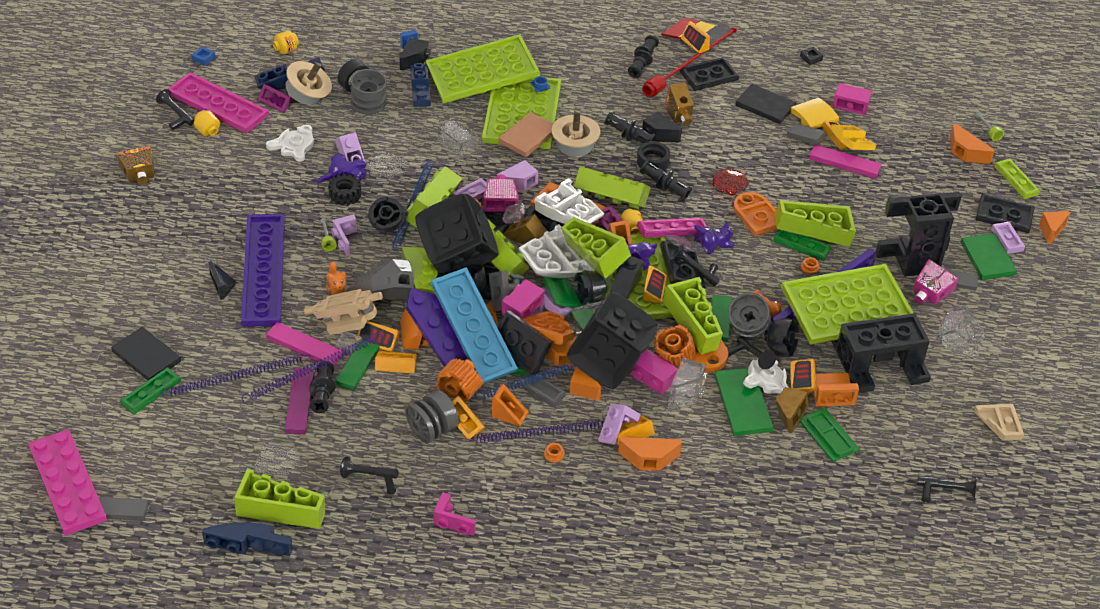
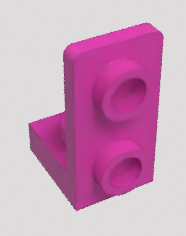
(446, 519)

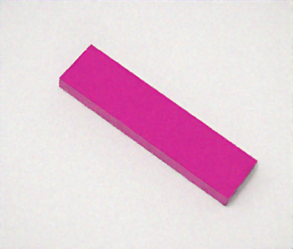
(845, 161)
(665, 227)
(302, 343)

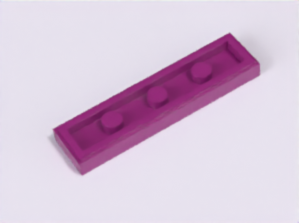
(299, 403)

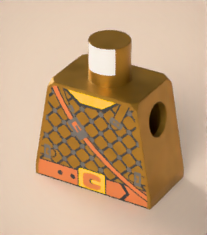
(679, 103)
(137, 164)

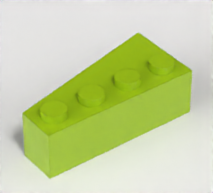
(613, 187)
(441, 188)
(817, 221)
(596, 246)
(508, 259)
(422, 268)
(692, 310)
(278, 502)

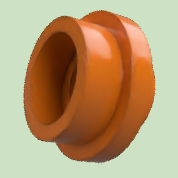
(810, 265)
(554, 448)

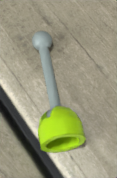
(995, 132)
(327, 239)

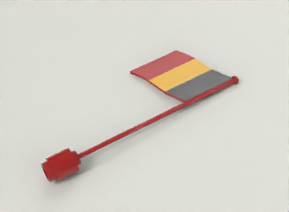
(657, 83)

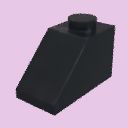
(414, 52)
(663, 128)
(627, 277)

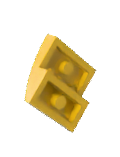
(814, 113)
(853, 137)

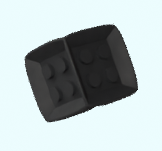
(456, 234)
(613, 340)

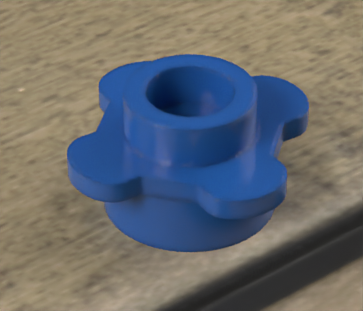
(540, 84)

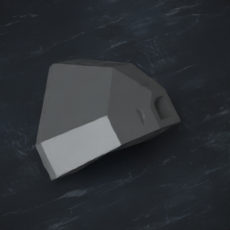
(389, 277)

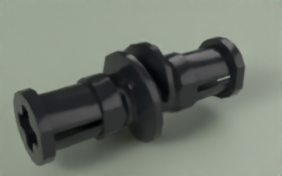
(643, 56)
(628, 129)
(665, 181)
(322, 387)

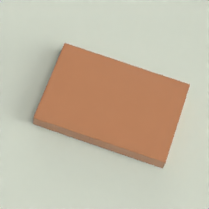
(527, 134)

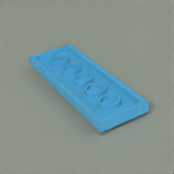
(473, 325)

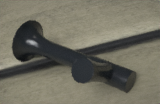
(164, 97)
(708, 275)
(765, 359)
(348, 467)
(928, 482)

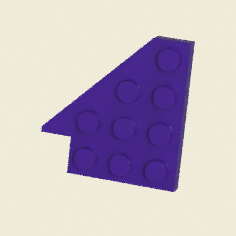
(434, 325)

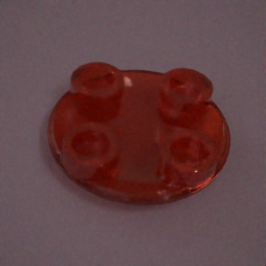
(730, 181)

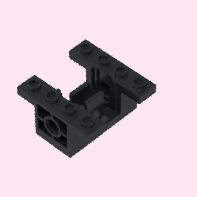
(929, 231)
(882, 339)

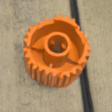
(674, 345)
(459, 379)

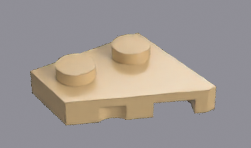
(1001, 420)

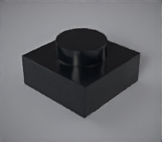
(811, 55)

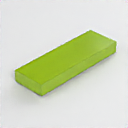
(1017, 178)

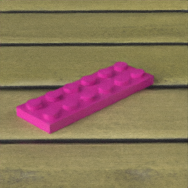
(221, 102)
(67, 482)

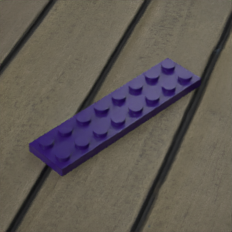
(263, 270)

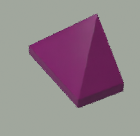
(274, 98)
(609, 217)

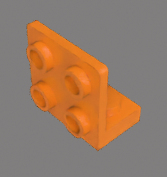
(835, 390)

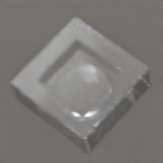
(514, 213)
(347, 339)

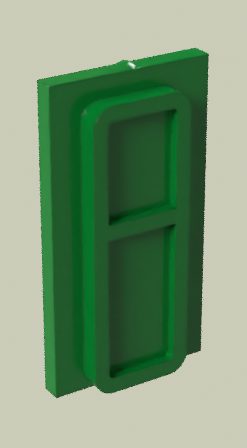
(561, 292)
(828, 434)

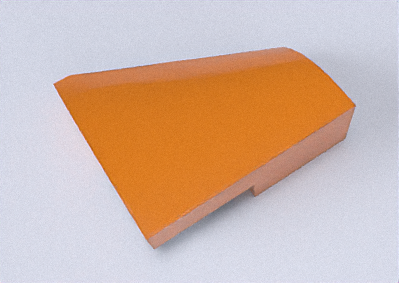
(410, 332)

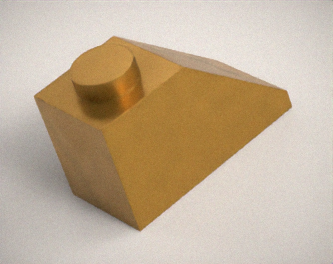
(525, 230)
(791, 407)

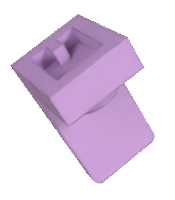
(342, 227)
(616, 415)

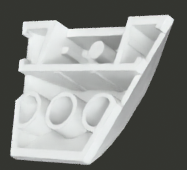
(567, 203)
(552, 256)

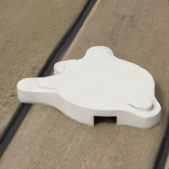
(293, 143)
(771, 380)

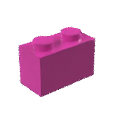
(852, 99)
(523, 300)
(654, 371)

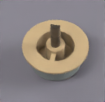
(307, 82)
(575, 134)

